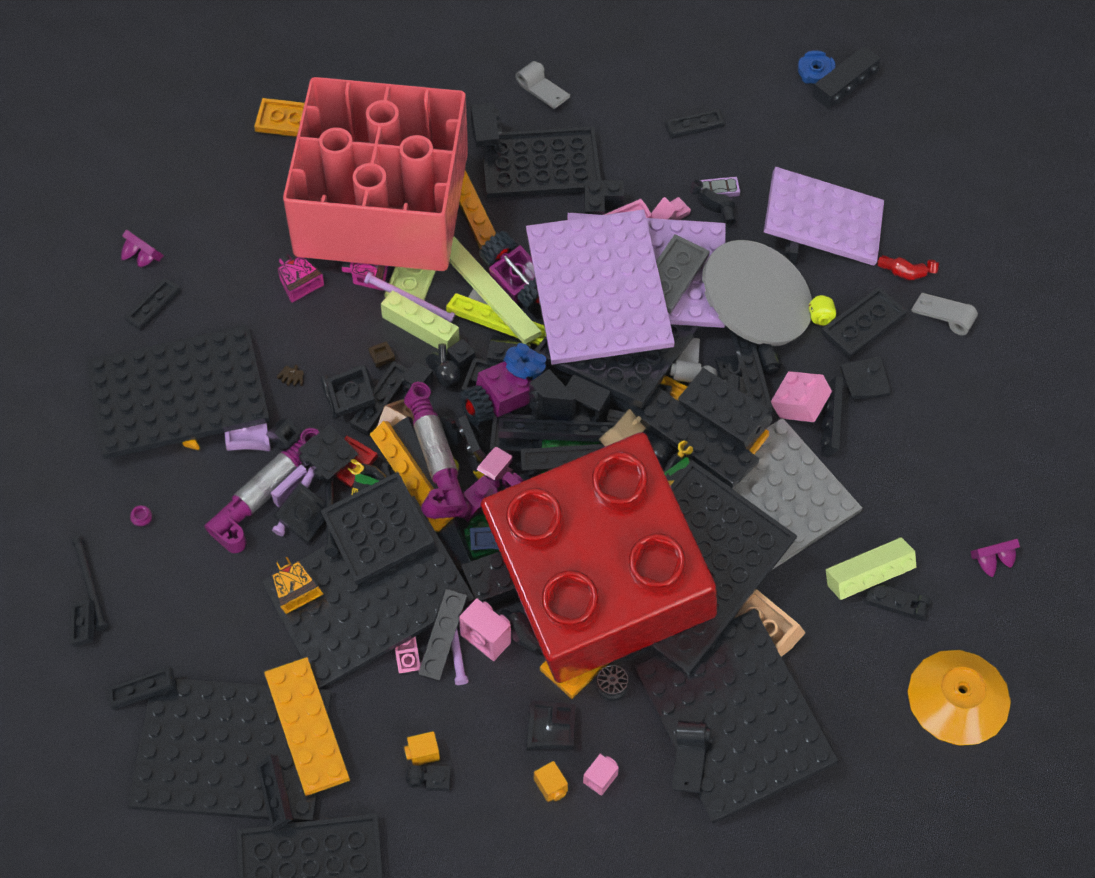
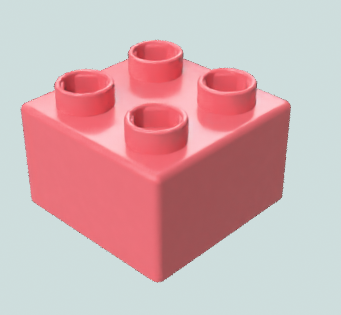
(377, 174)

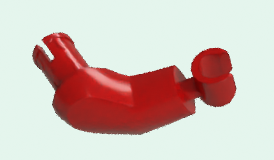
(906, 270)

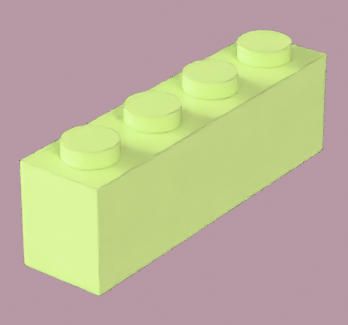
(419, 321)
(871, 568)

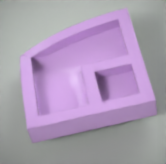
(248, 438)

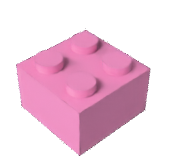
(801, 396)
(485, 629)

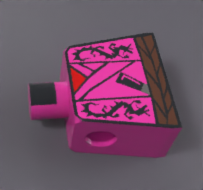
(360, 271)
(299, 277)

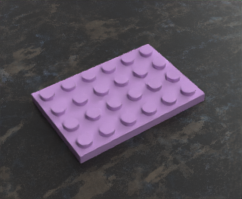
(824, 216)

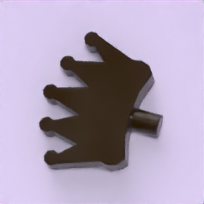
(291, 375)

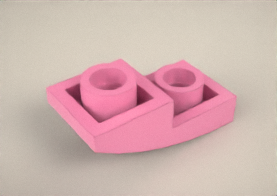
(407, 656)

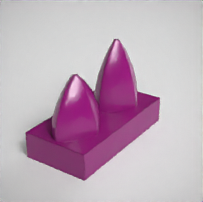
(133, 245)
(987, 555)

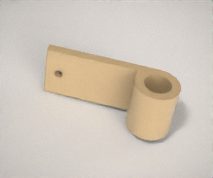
(625, 427)

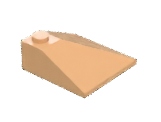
(780, 627)

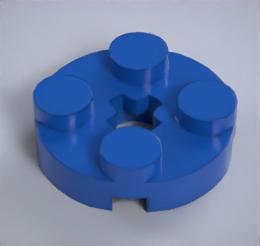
(807, 63)
(533, 362)

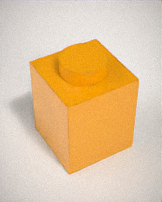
(422, 749)
(551, 782)

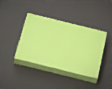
(412, 281)

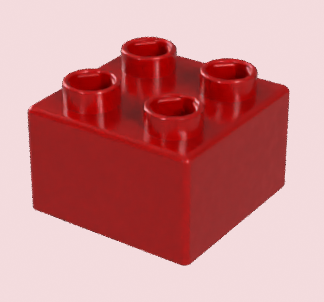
(601, 557)

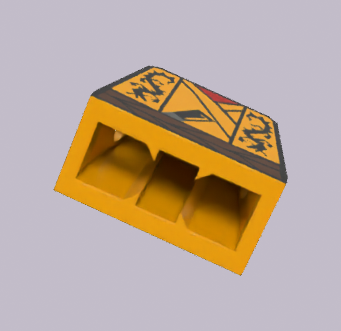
(294, 585)

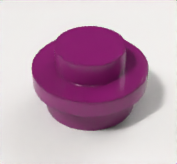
(141, 515)

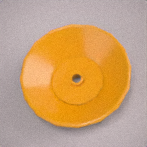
(955, 715)

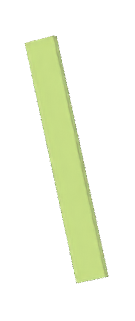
(493, 294)

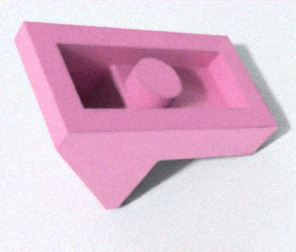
(671, 210)
(496, 464)

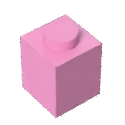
(601, 774)

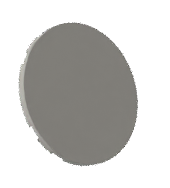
(757, 292)

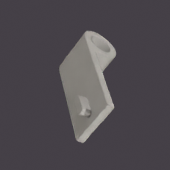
(534, 81)
(958, 314)
(687, 365)

